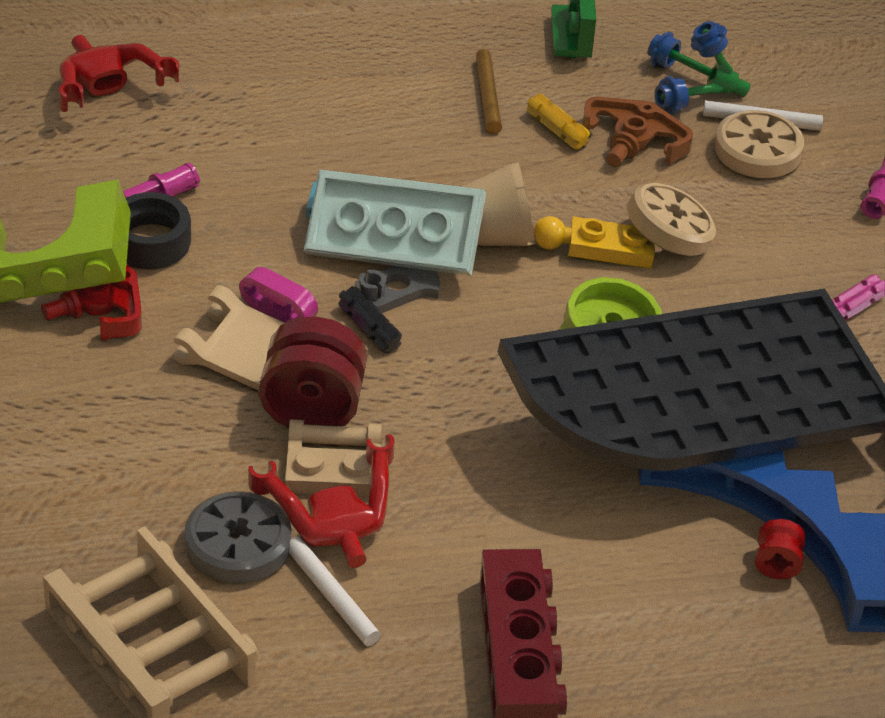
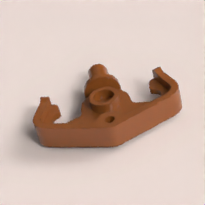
(636, 126)

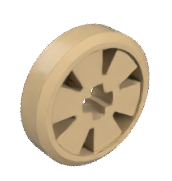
(759, 144)
(671, 219)

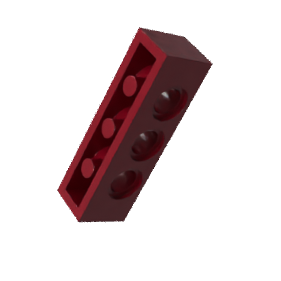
(519, 634)

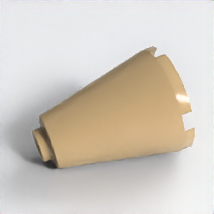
(506, 209)

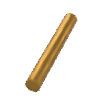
(488, 91)

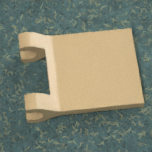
(236, 346)

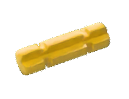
(558, 121)

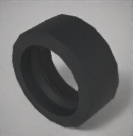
(163, 249)

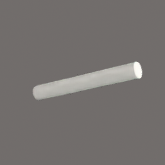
(801, 120)
(333, 592)

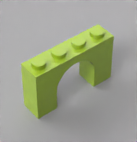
(82, 257)

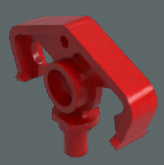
(100, 301)

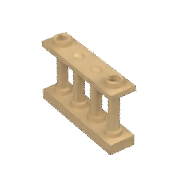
(125, 666)

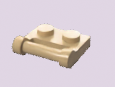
(322, 468)

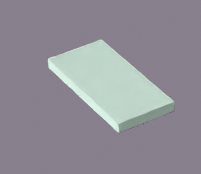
(395, 222)

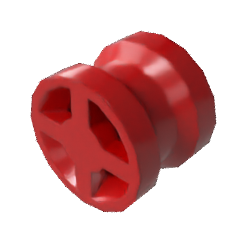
(780, 549)

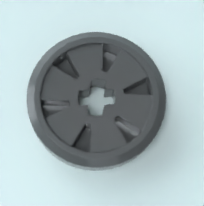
(243, 558)

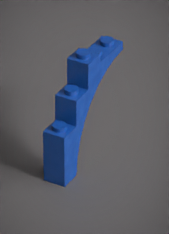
(840, 544)

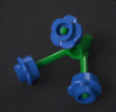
(709, 41)

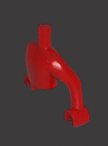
(102, 69)
(336, 512)

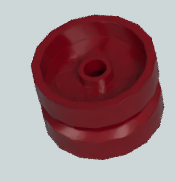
(313, 372)

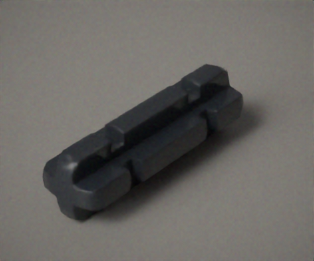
(370, 319)

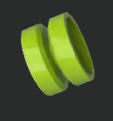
(607, 301)

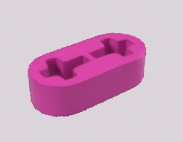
(277, 295)

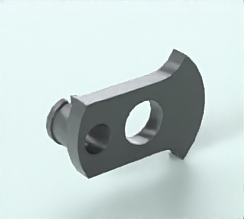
(419, 282)

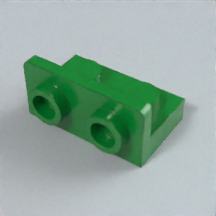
(573, 28)

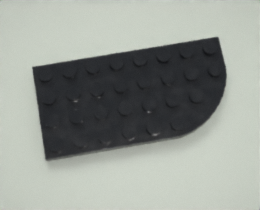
(701, 382)

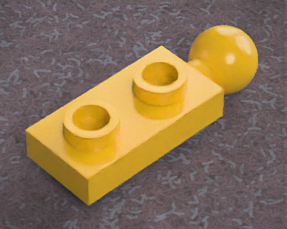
(596, 240)

